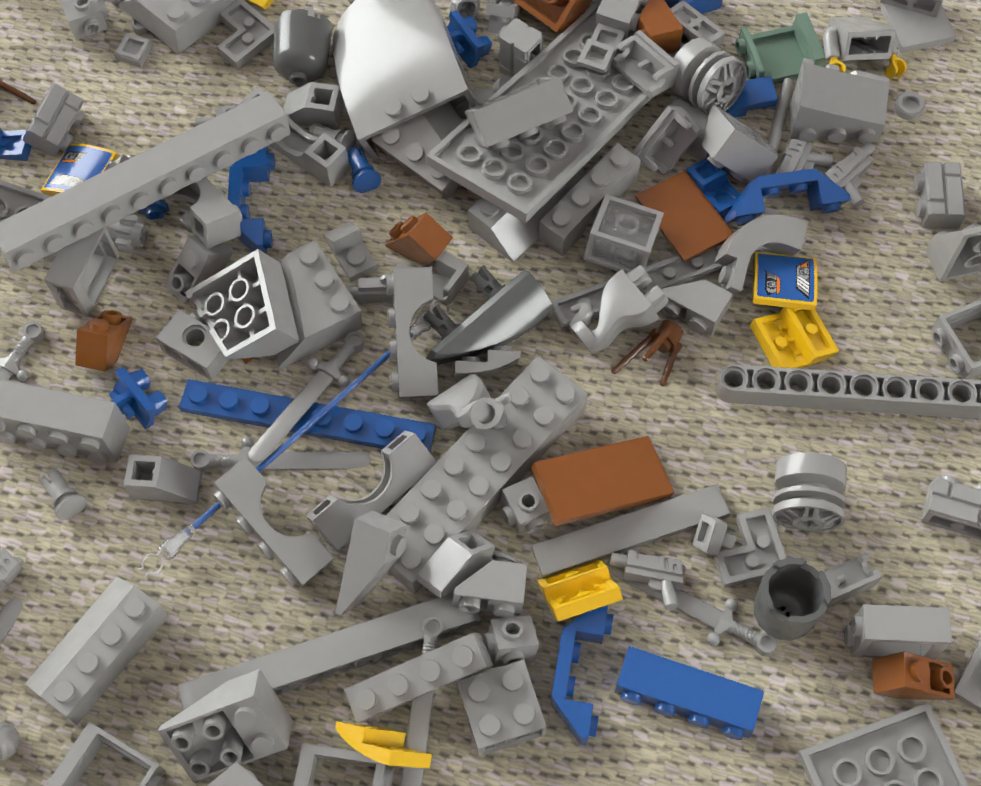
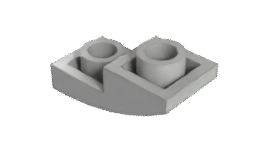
(496, 361)

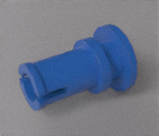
(363, 174)

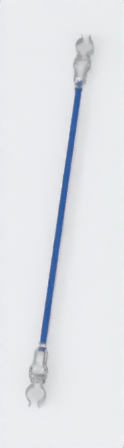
(172, 546)

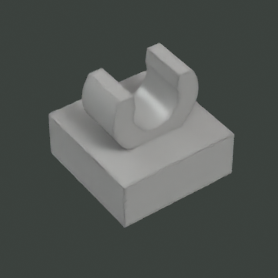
(712, 535)

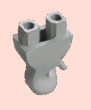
(620, 308)
(468, 405)

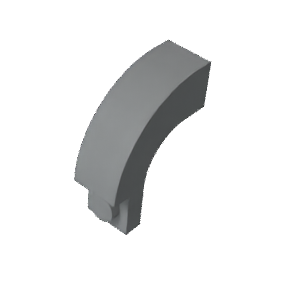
(770, 233)

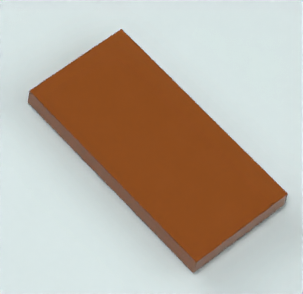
(601, 480)

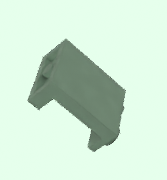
(780, 50)

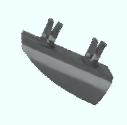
(503, 318)

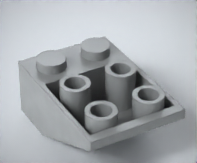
(228, 726)

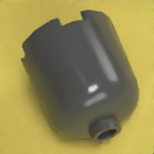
(301, 46)
(793, 590)

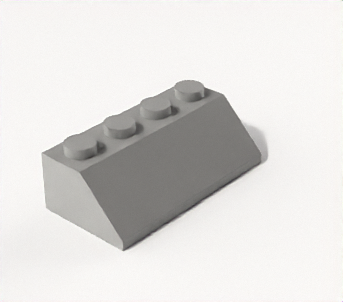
(507, 232)
(97, 649)

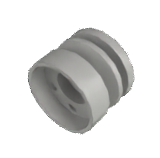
(708, 76)
(809, 492)

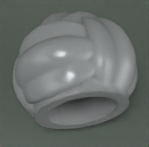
(465, 7)
(8, 740)

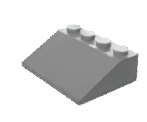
(956, 252)

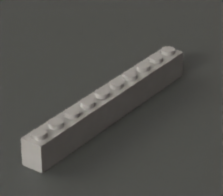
(141, 181)

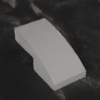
(601, 48)

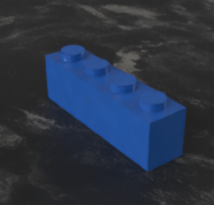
(689, 693)

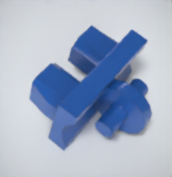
(465, 40)
(132, 400)

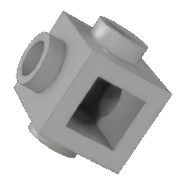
(85, 16)
(524, 506)
(511, 640)

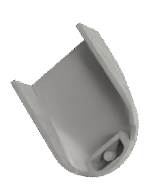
(395, 64)

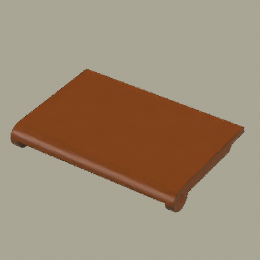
(688, 218)

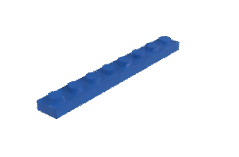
(264, 408)

